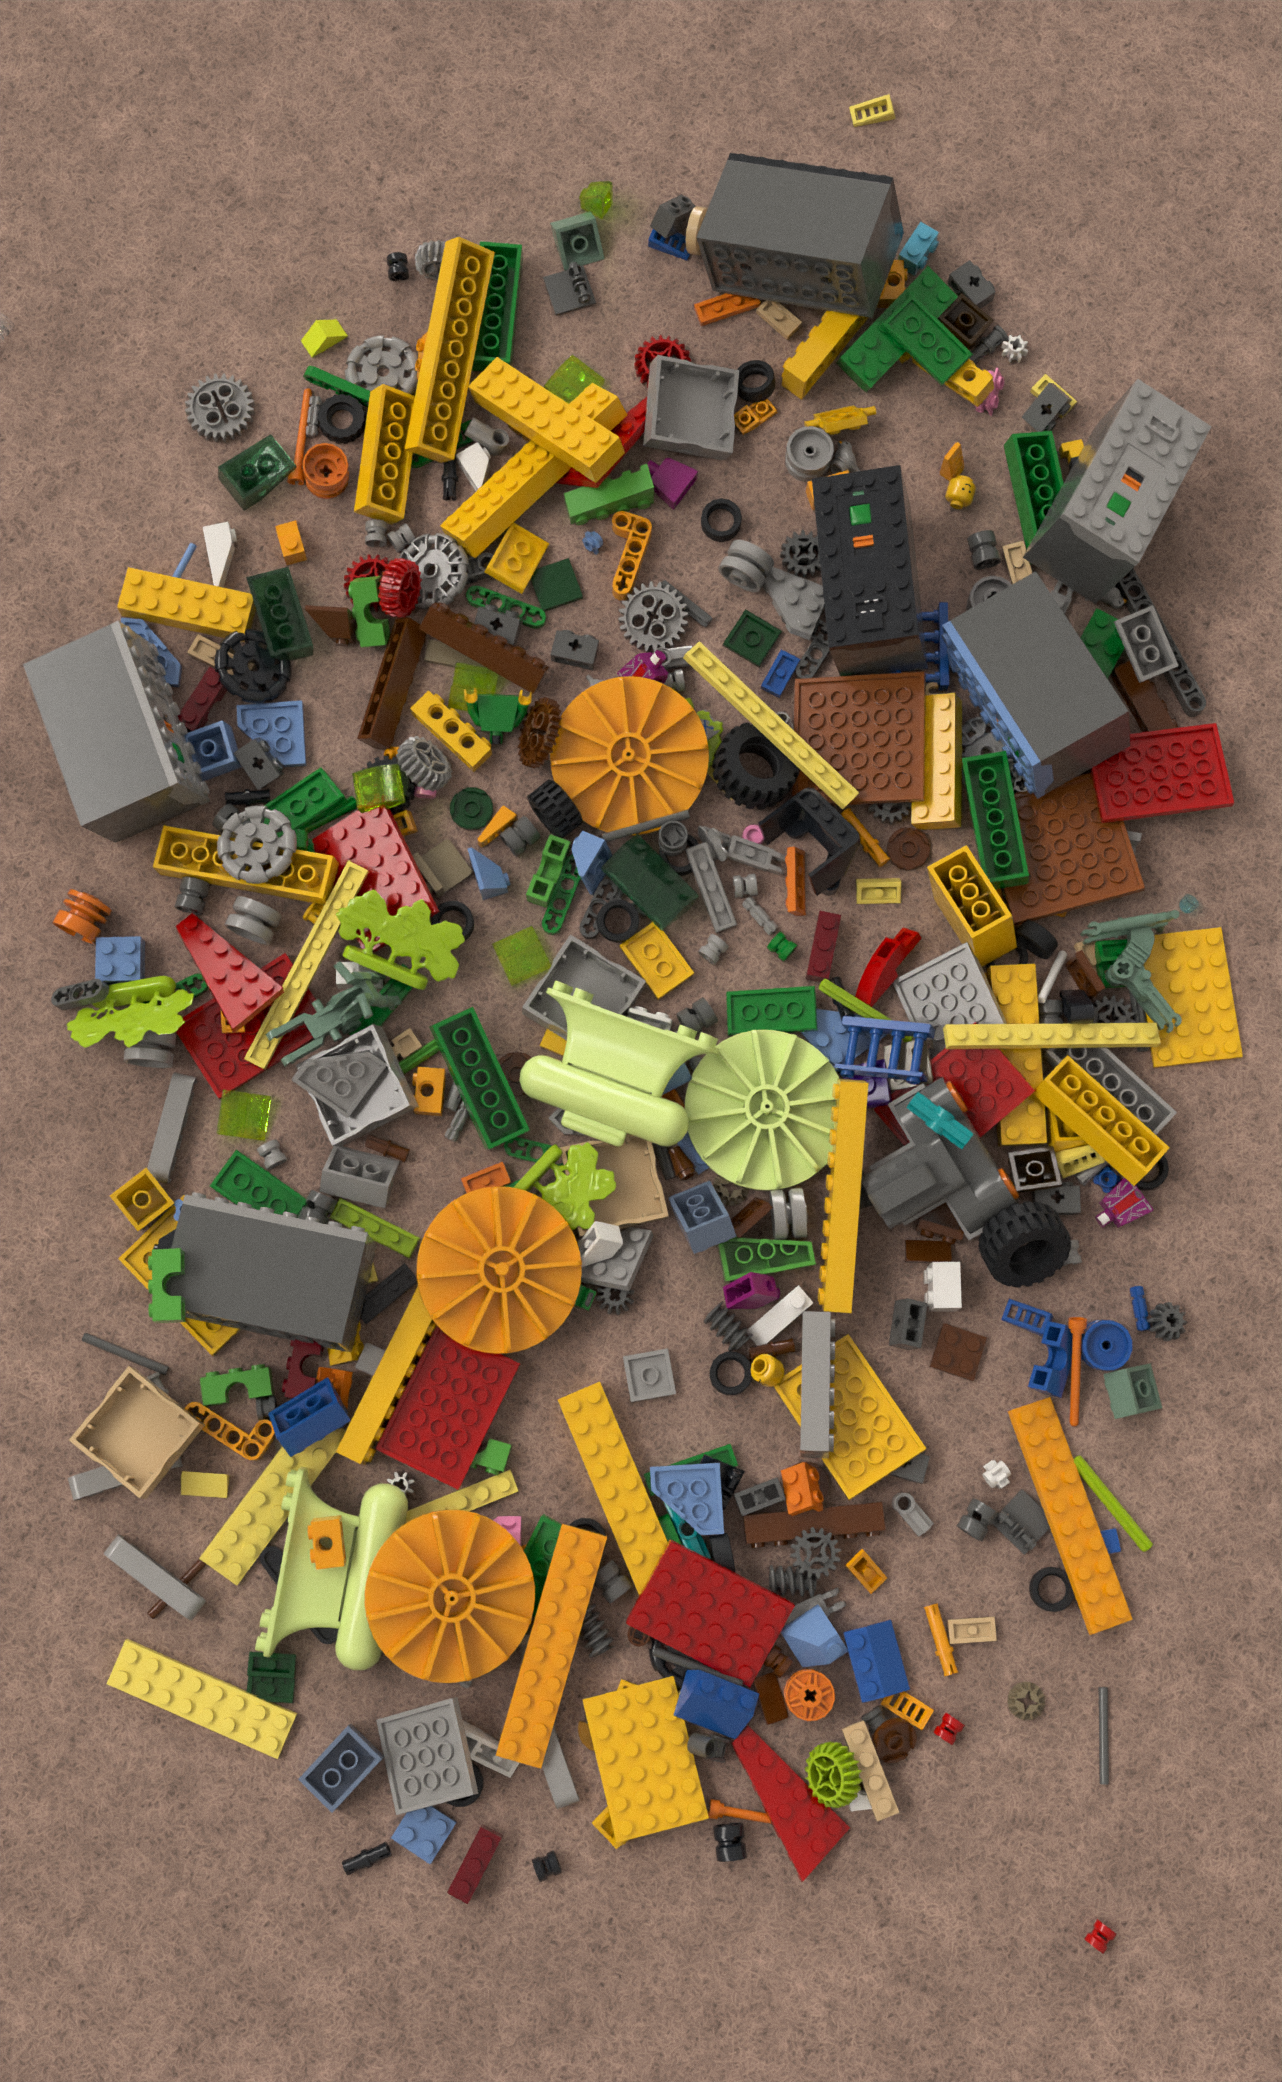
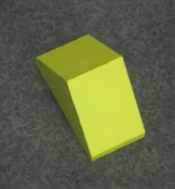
(322, 336)

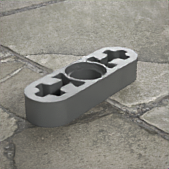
(88, 997)

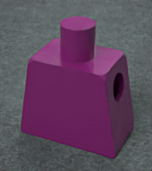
(672, 480)
(751, 1291)

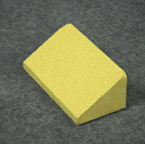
(878, 891)
(204, 1484)

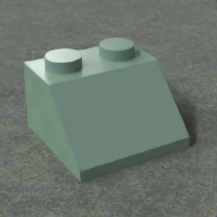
(577, 240)
(1132, 1391)

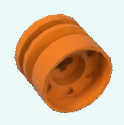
(323, 459)
(82, 915)
(795, 1693)

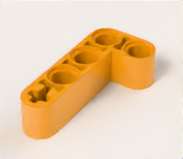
(629, 558)
(227, 1428)

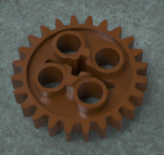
(534, 746)

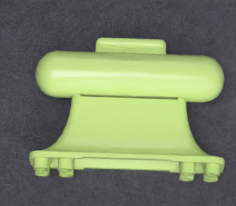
(611, 1071)
(331, 1595)

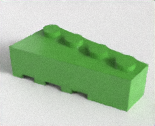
(611, 496)
(763, 1256)

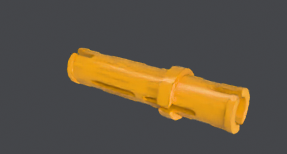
(868, 842)
(941, 1641)

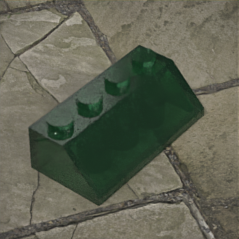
(280, 614)
(650, 882)

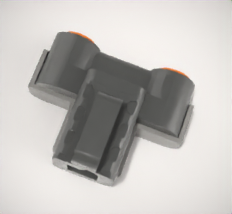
(937, 1171)

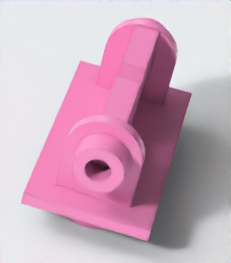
(992, 399)

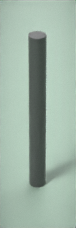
(644, 826)
(124, 1353)
(692, 1665)
(1103, 1736)

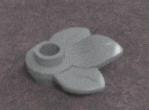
(714, 841)

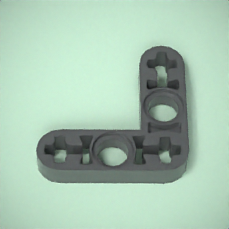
(817, 643)
(617, 894)

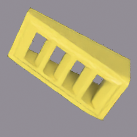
(874, 118)
(1069, 1167)

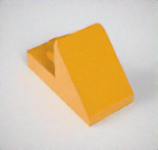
(866, 1571)

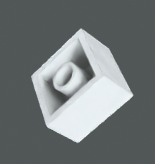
(943, 1287)

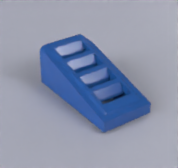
(660, 244)
(1024, 1325)

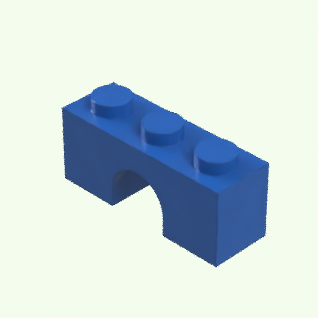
(1052, 1376)

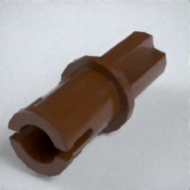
(387, 1148)
(773, 1348)

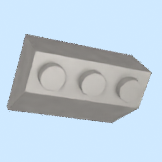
(1146, 644)
(359, 1176)

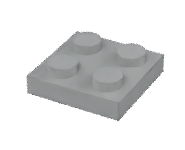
(649, 1375)

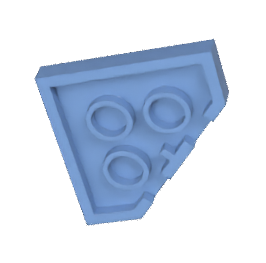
(169, 662)
(280, 726)
(833, 1037)
(692, 1493)

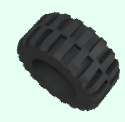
(738, 782)
(1015, 1227)

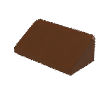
(927, 1251)
(770, 1698)

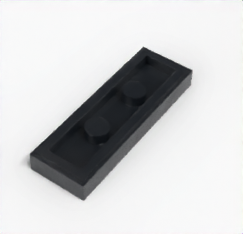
(387, 1292)

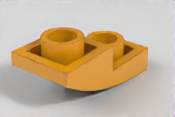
(751, 417)

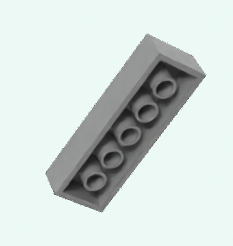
(1119, 1082)
(815, 1386)

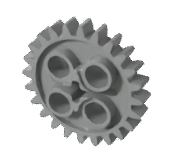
(238, 400)
(635, 609)

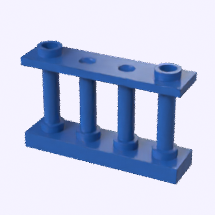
(938, 657)
(877, 1028)

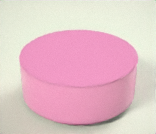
(421, 793)
(753, 834)

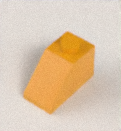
(291, 542)

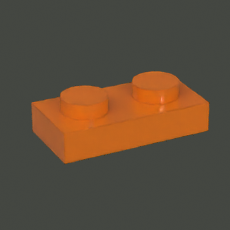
(489, 1177)

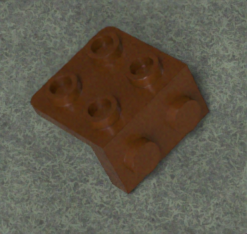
(940, 1223)

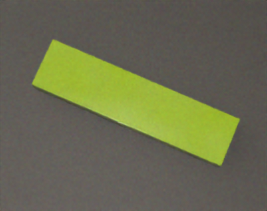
(377, 1228)

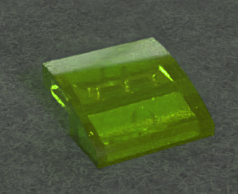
(572, 379)
(470, 677)
(378, 787)
(521, 955)
(243, 1115)

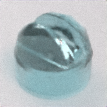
(1188, 903)

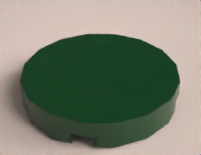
(471, 808)

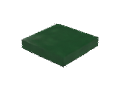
(556, 585)
(752, 638)

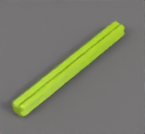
(852, 1002)
(1112, 1504)

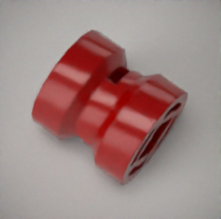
(952, 1724)
(1097, 1941)

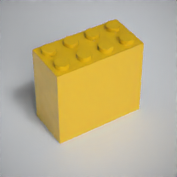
(972, 905)

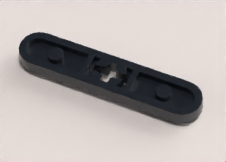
(271, 1560)

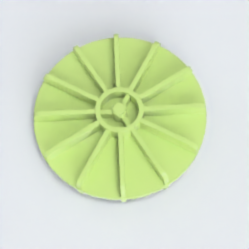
(762, 1109)

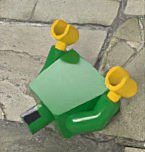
(497, 712)

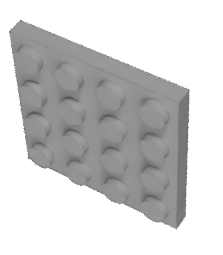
(948, 992)
(427, 1756)

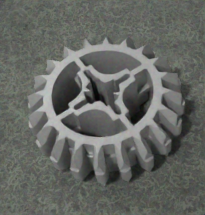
(429, 259)
(424, 763)

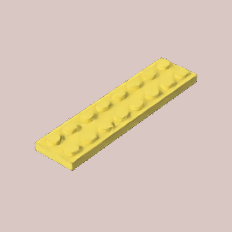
(260, 1511)
(202, 1698)

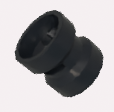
(397, 266)
(551, 1863)

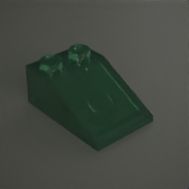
(255, 472)

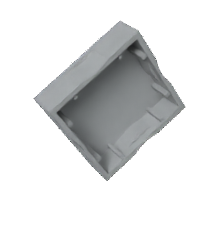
(691, 408)
(587, 970)
(382, 1103)

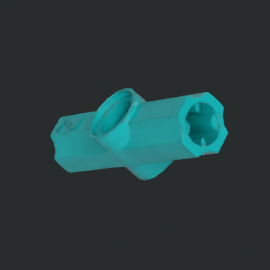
(940, 1120)
(691, 1542)

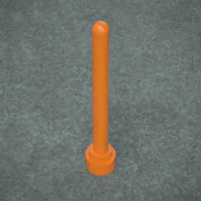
(298, 474)
(1077, 1326)
(719, 1810)

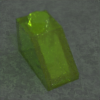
(597, 198)

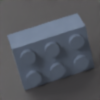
(702, 1217)
(341, 1768)

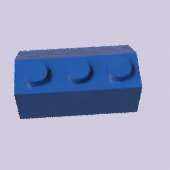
(309, 1417)
(876, 1661)
(715, 1703)

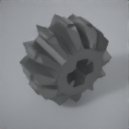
(614, 1304)
(1164, 1329)

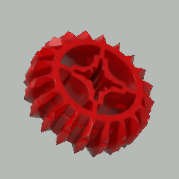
(649, 352)
(358, 568)
(399, 587)

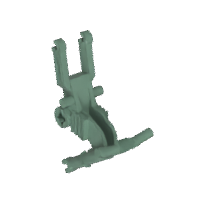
(1131, 960)
(340, 1012)

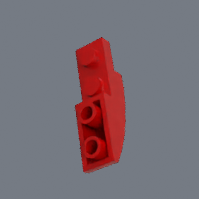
(881, 968)

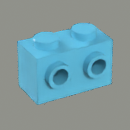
(918, 248)

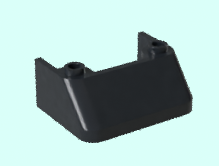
(815, 815)

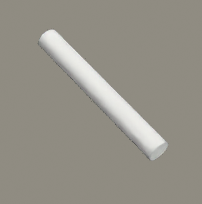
(1047, 986)

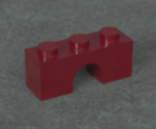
(199, 704)
(823, 946)
(297, 1381)
(474, 1864)

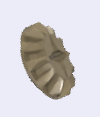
(736, 1197)
(1020, 1691)

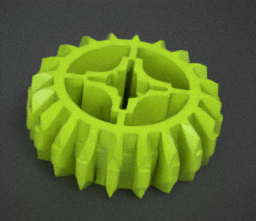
(833, 1774)

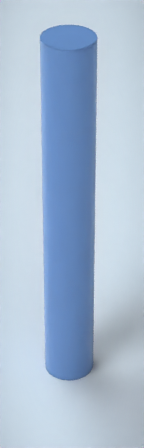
(184, 561)

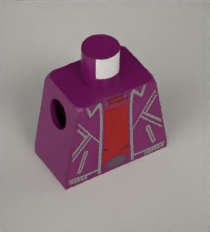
(647, 666)
(1123, 1205)

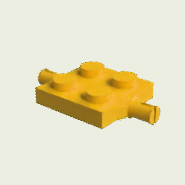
(842, 418)

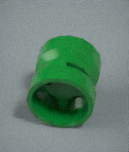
(782, 946)

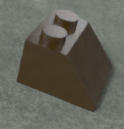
(965, 321)
(1034, 1169)

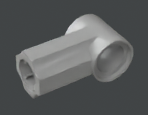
(486, 435)
(675, 657)
(913, 1514)

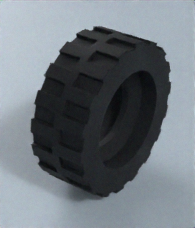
(337, 403)

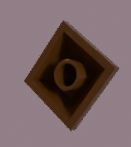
(335, 622)

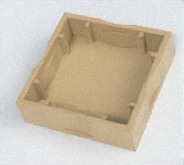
(638, 1189)
(137, 1432)

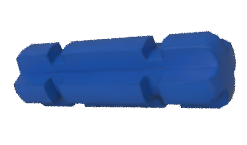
(1139, 1308)

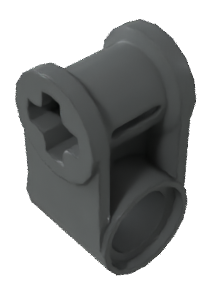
(476, 569)
(708, 1746)

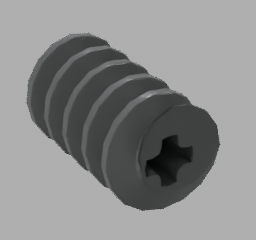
(727, 1327)
(792, 1581)
(594, 1634)

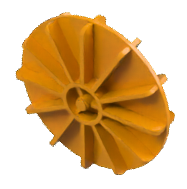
(630, 753)
(499, 1270)
(449, 1596)

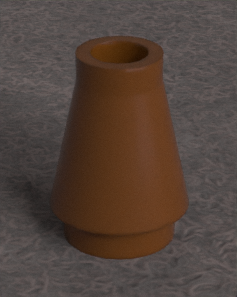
(682, 1165)

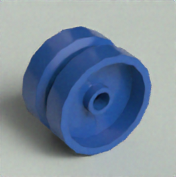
(1117, 1347)

